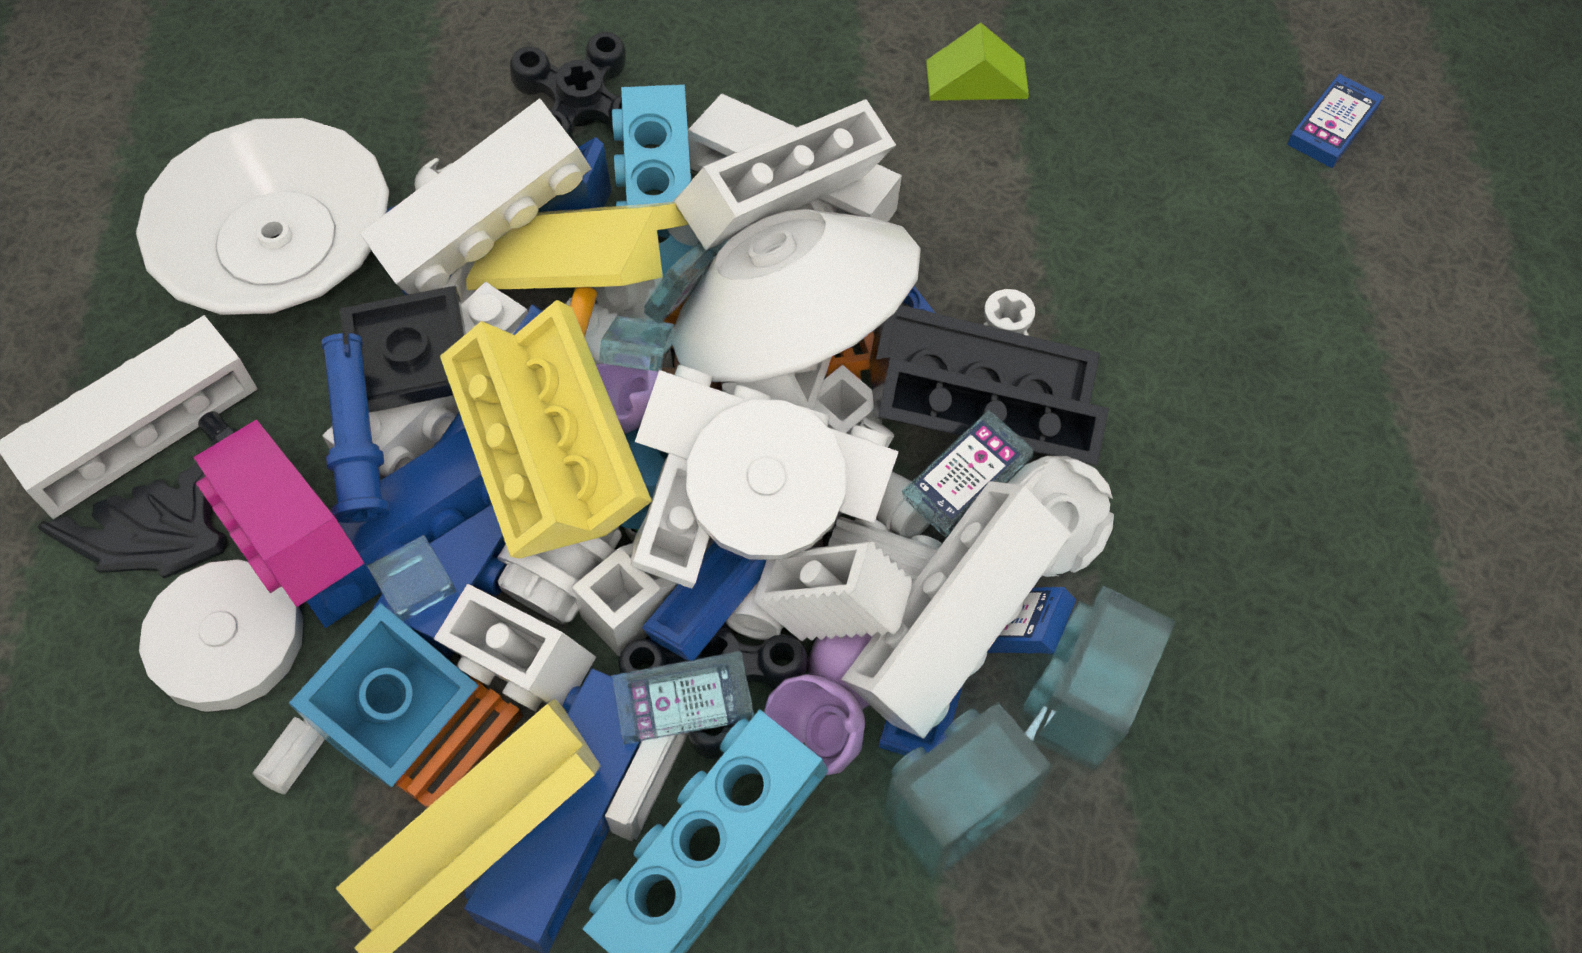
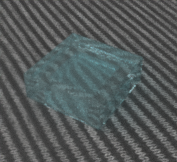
(412, 578)

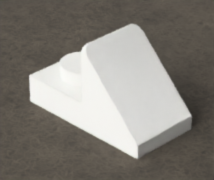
(670, 537)

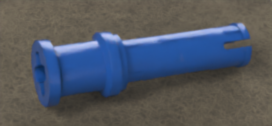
(354, 455)

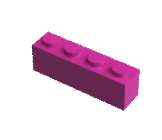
(275, 515)

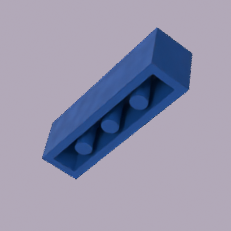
(423, 499)
(540, 876)

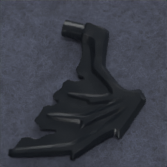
(156, 529)

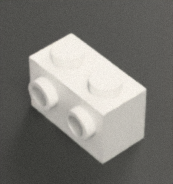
(515, 647)

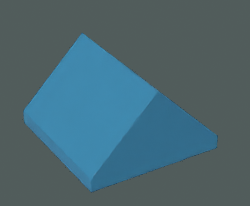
(383, 696)

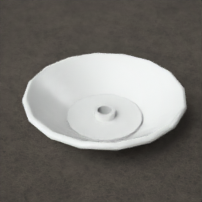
(225, 197)
(794, 294)

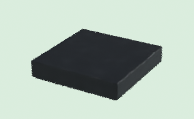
(405, 345)

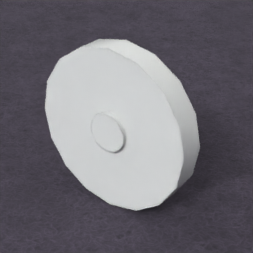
(766, 479)
(220, 637)

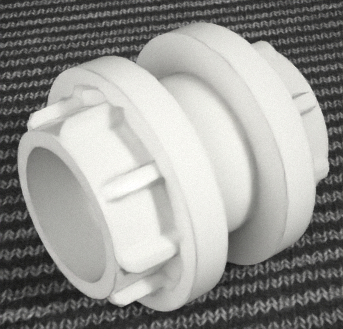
(547, 578)

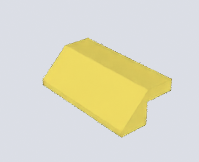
(579, 249)
(544, 433)
(468, 828)

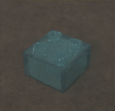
(1096, 677)
(963, 788)

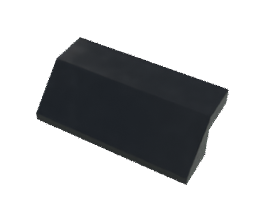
(953, 371)

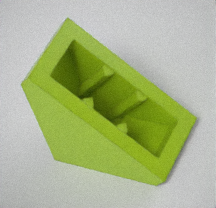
(977, 69)

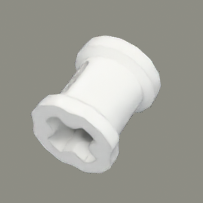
(1009, 311)

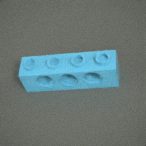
(658, 118)
(746, 832)

